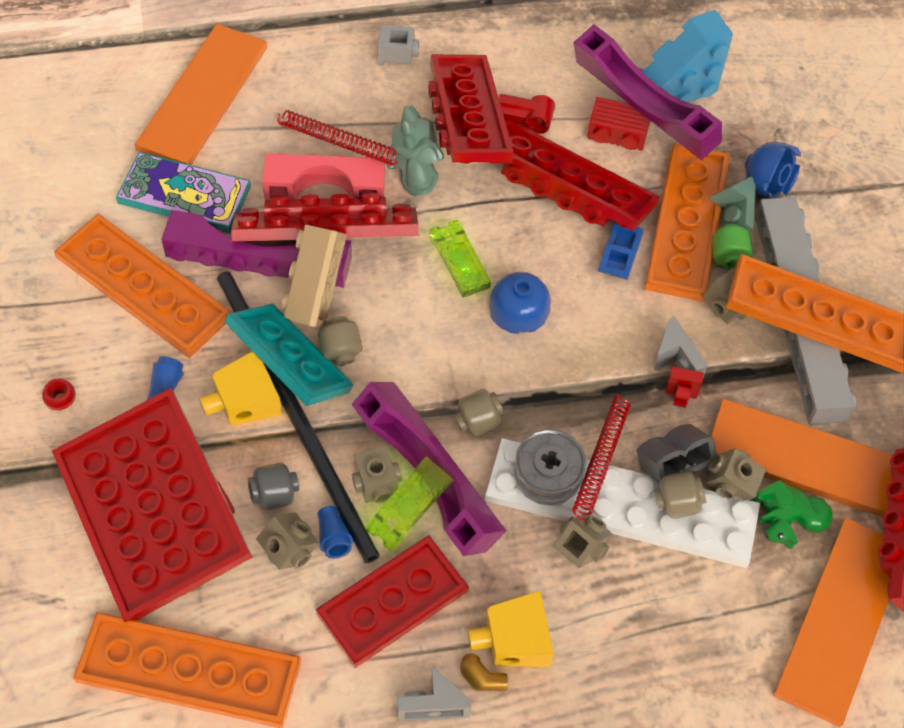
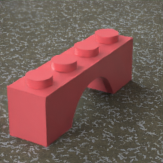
(293, 173)

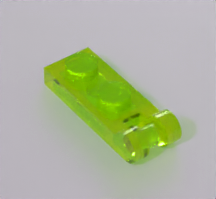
(460, 258)
(409, 503)

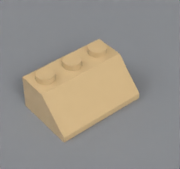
(313, 275)

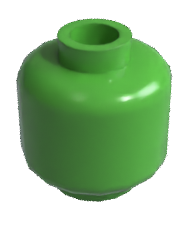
(729, 243)

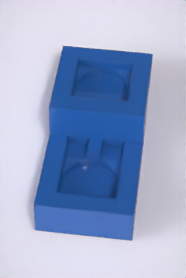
(620, 251)

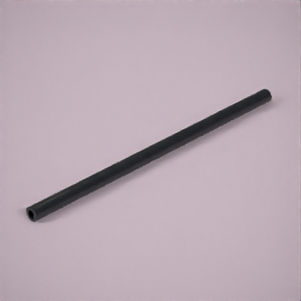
(310, 441)

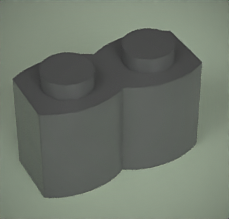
(679, 451)

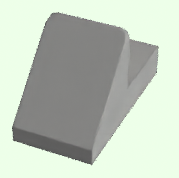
(679, 349)
(444, 703)

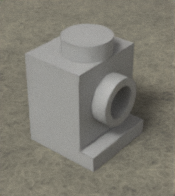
(397, 44)

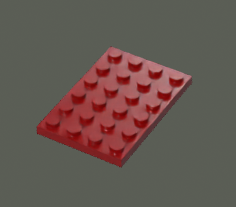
(151, 506)

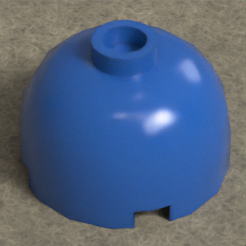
(773, 168)
(520, 303)

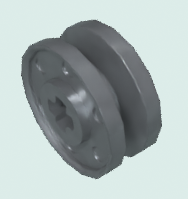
(554, 449)

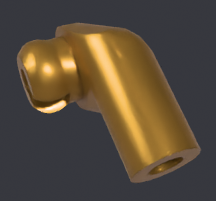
(479, 677)

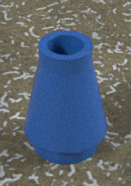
(165, 375)
(333, 534)

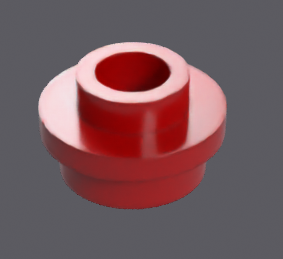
(56, 387)

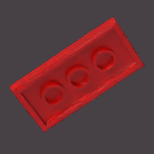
(391, 601)

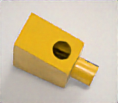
(243, 392)
(515, 633)

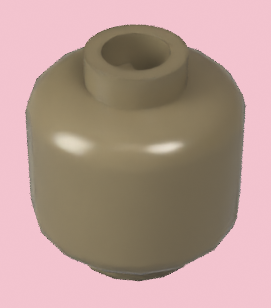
(340, 340)
(479, 412)
(680, 494)

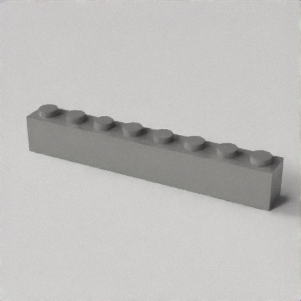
(817, 366)

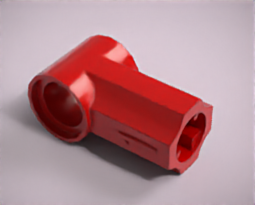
(533, 112)

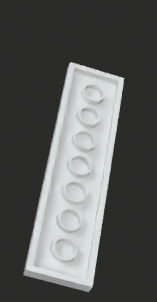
(630, 509)

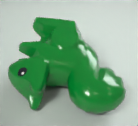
(787, 505)

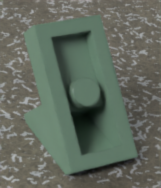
(738, 203)

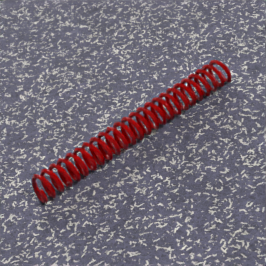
(335, 142)
(606, 428)

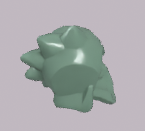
(416, 151)

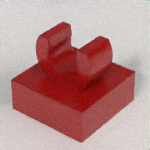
(683, 385)

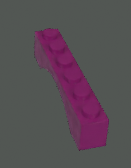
(683, 121)
(195, 240)
(463, 511)

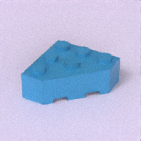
(694, 60)

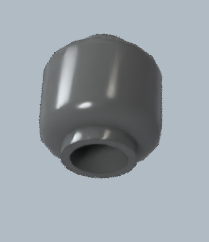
(273, 486)

